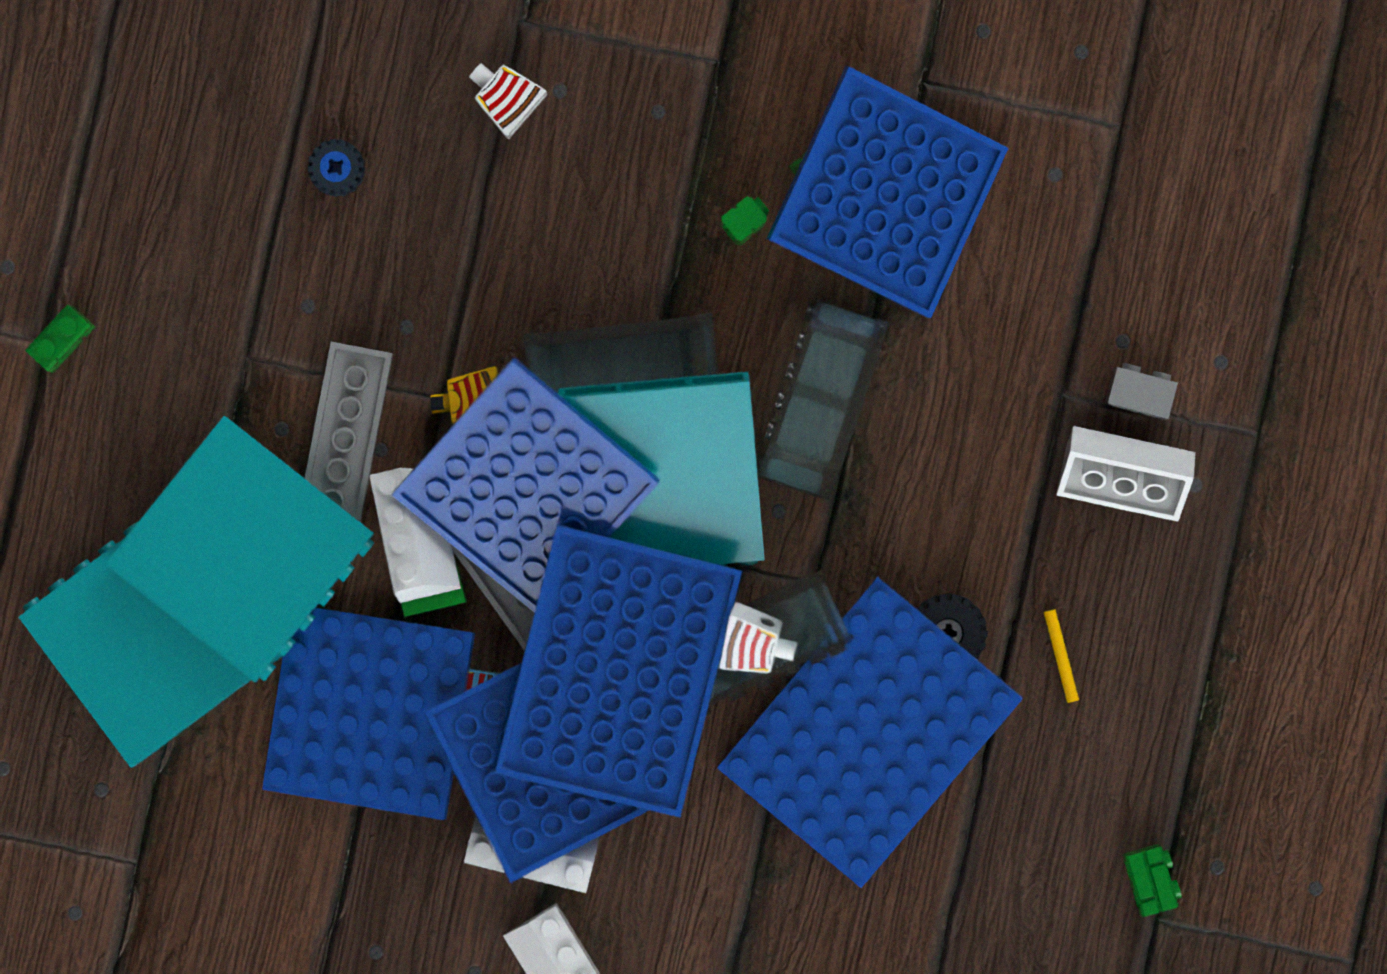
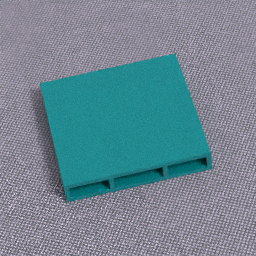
(703, 451)
(241, 550)
(128, 658)

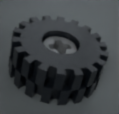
(963, 617)

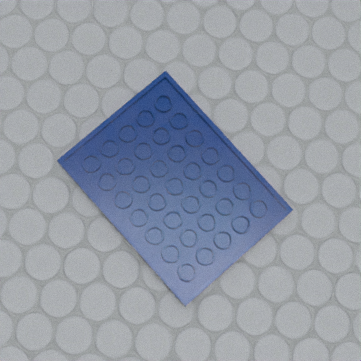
(618, 671)
(870, 734)

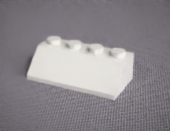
(1126, 473)
(416, 555)
(567, 871)
(549, 945)

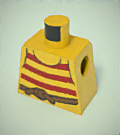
(462, 392)

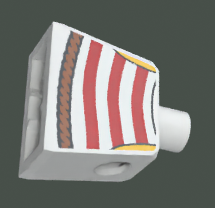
(506, 97)
(754, 641)

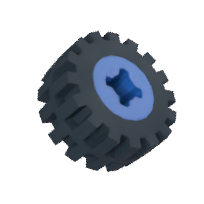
(343, 176)

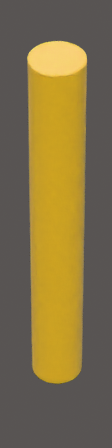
(1061, 656)

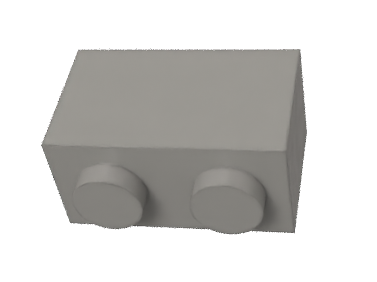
(1141, 392)

